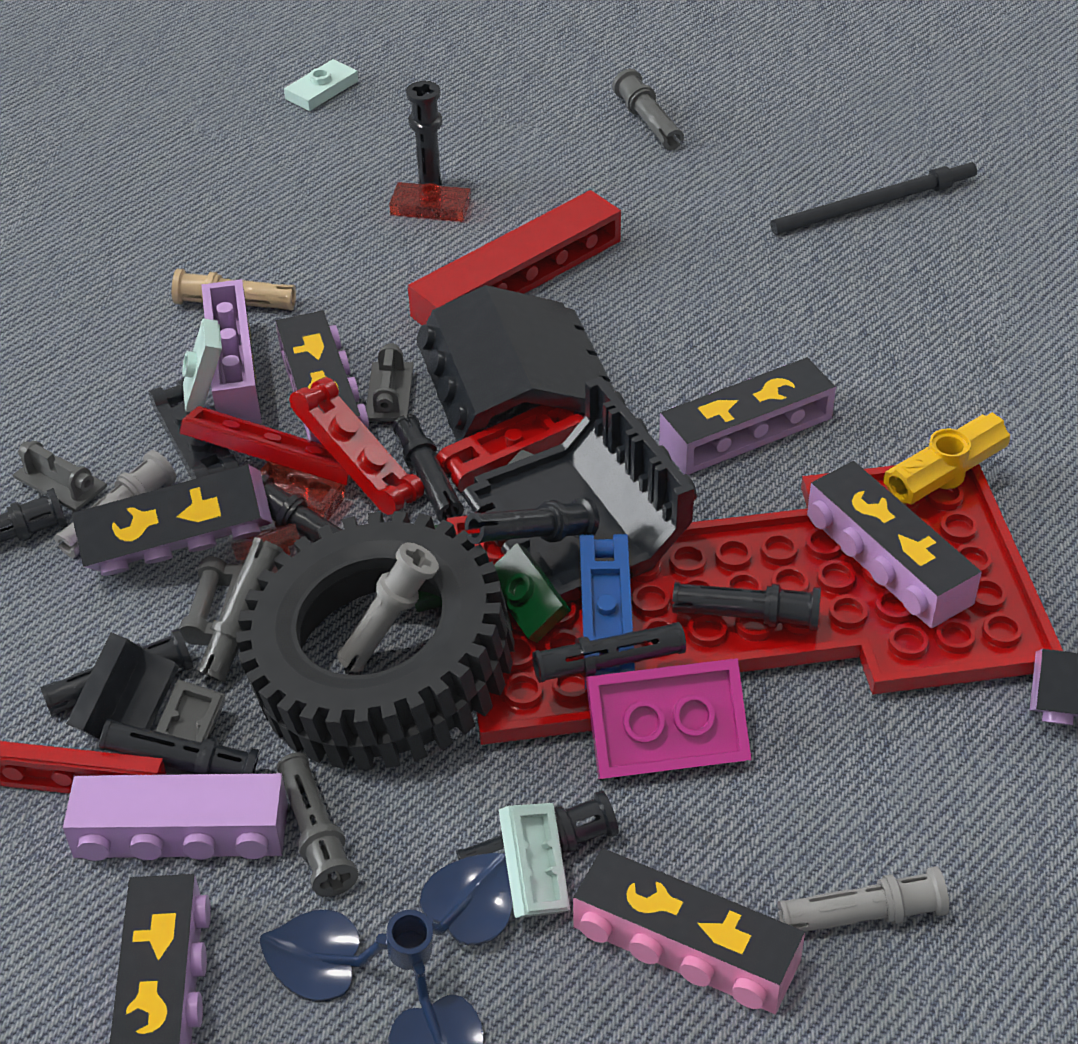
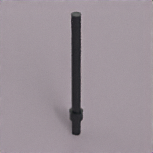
(937, 179)

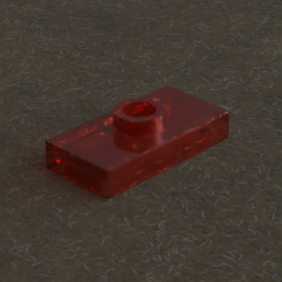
(430, 201)
(320, 493)

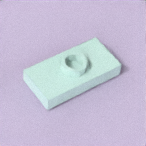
(321, 85)
(201, 364)
(534, 860)

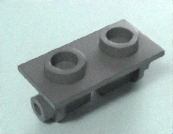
(389, 385)
(46, 471)

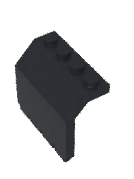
(505, 351)
(614, 466)

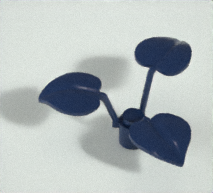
(318, 948)

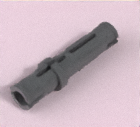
(223, 642)

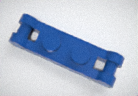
(606, 592)

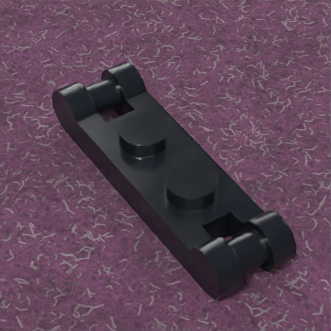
(197, 455)

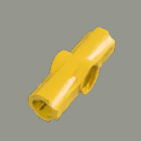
(947, 458)

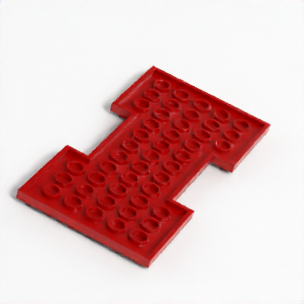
(855, 615)

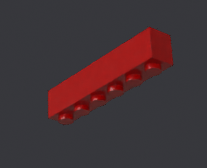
(524, 255)

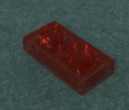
(280, 535)

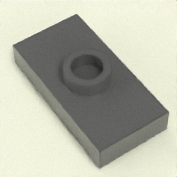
(190, 715)

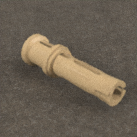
(258, 294)

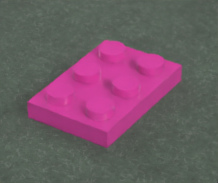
(668, 718)

